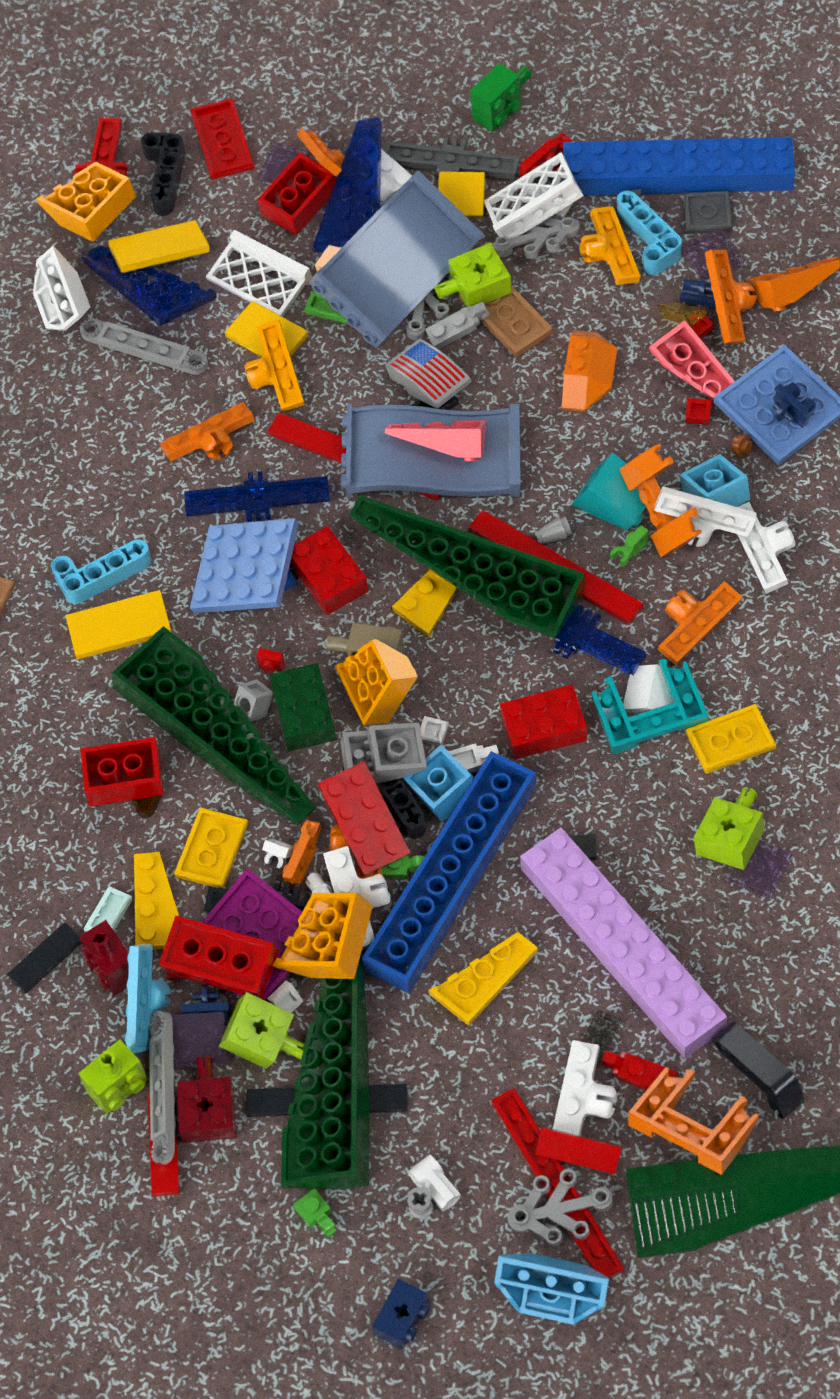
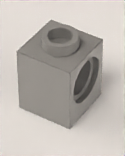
(254, 699)

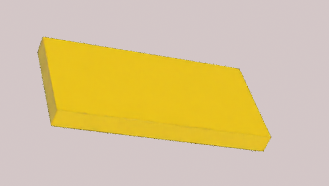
(158, 246)
(117, 624)

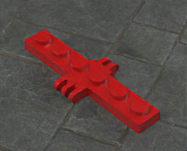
(106, 146)

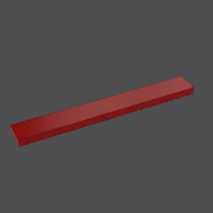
(313, 440)
(597, 590)
(525, 1135)

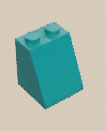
(608, 496)

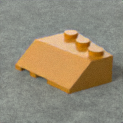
(89, 200)
(376, 681)
(328, 937)

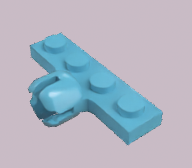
(143, 997)

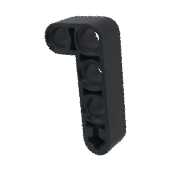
(170, 154)
(400, 793)
(761, 1067)

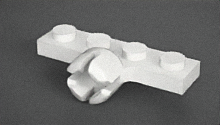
(392, 177)
(710, 516)
(762, 549)
(345, 880)
(579, 1092)

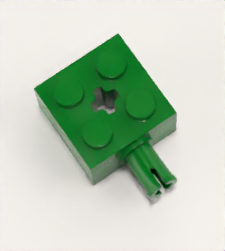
(497, 96)

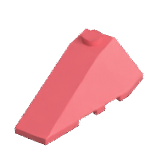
(691, 360)
(460, 439)

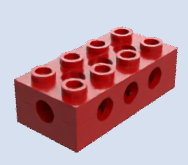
(212, 942)

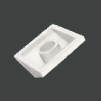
(646, 690)

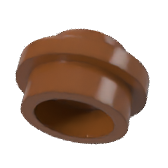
(741, 445)

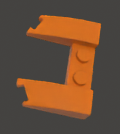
(641, 475)
(715, 1147)

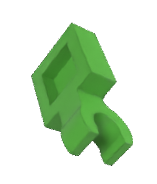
(634, 544)
(401, 868)
(314, 1211)

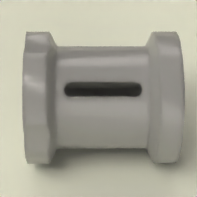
(417, 1210)

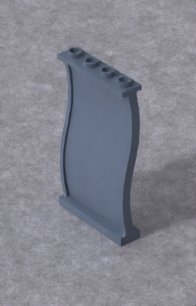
(395, 259)
(390, 463)

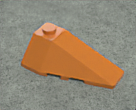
(782, 289)

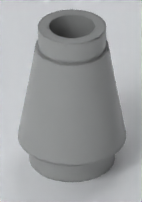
(554, 531)

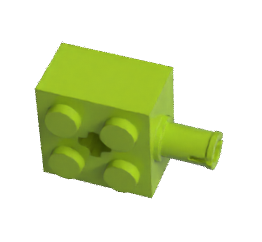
(477, 277)
(730, 830)
(272, 1025)
(113, 1077)

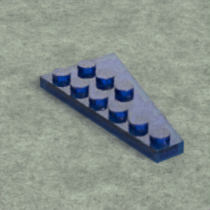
(356, 188)
(150, 289)

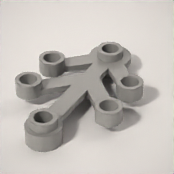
(562, 229)
(415, 334)
(556, 1210)

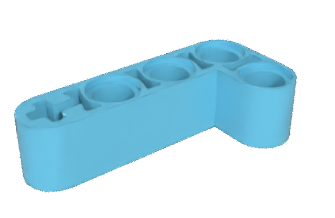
(663, 242)
(82, 579)

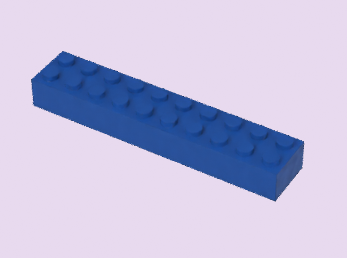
(682, 165)
(449, 872)

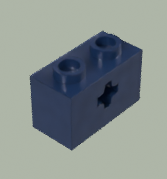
(401, 1299)

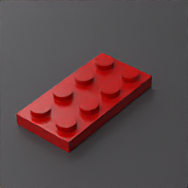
(363, 818)

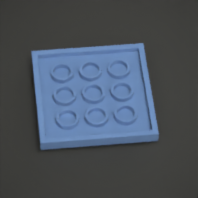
(751, 403)
(244, 566)

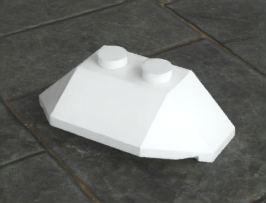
(58, 291)

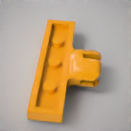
(610, 246)
(275, 367)

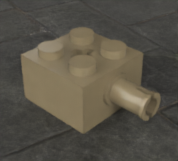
(364, 633)

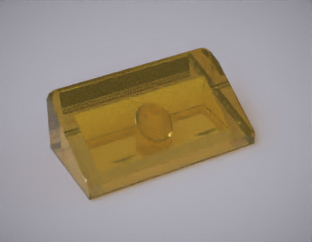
(679, 312)

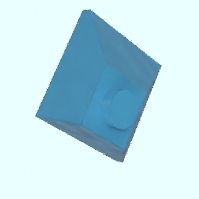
(441, 783)

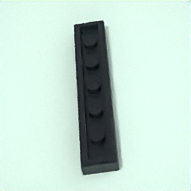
(277, 1100)

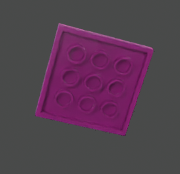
(258, 912)

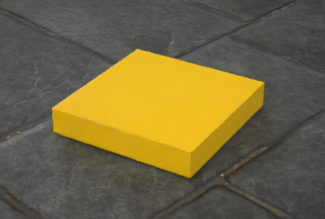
(464, 191)

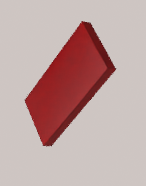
(222, 139)

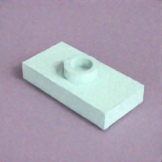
(110, 908)

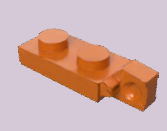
(302, 853)

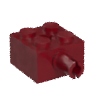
(106, 957)
(204, 1093)

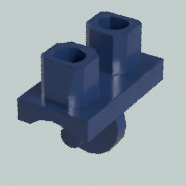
(698, 293)
(791, 408)
(206, 1006)

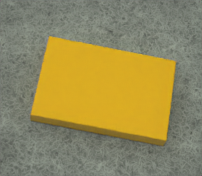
(245, 332)
(730, 739)
(211, 848)

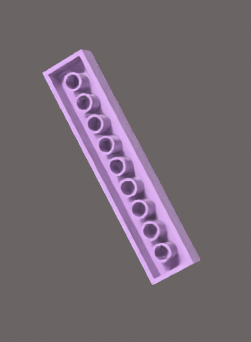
(623, 943)

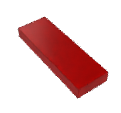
(578, 1150)

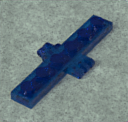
(257, 496)
(581, 634)

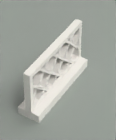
(538, 207)
(264, 256)

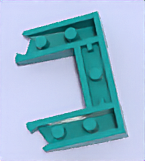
(625, 731)

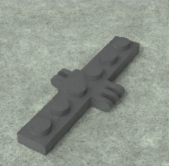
(453, 159)

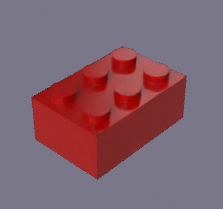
(297, 194)
(328, 570)
(543, 722)
(122, 771)

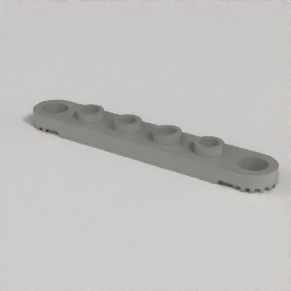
(144, 346)
(162, 1087)

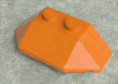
(587, 370)

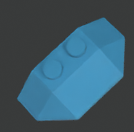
(550, 1287)

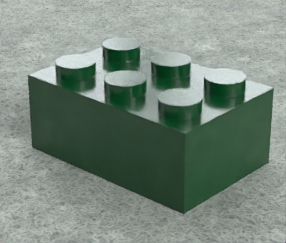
(303, 707)

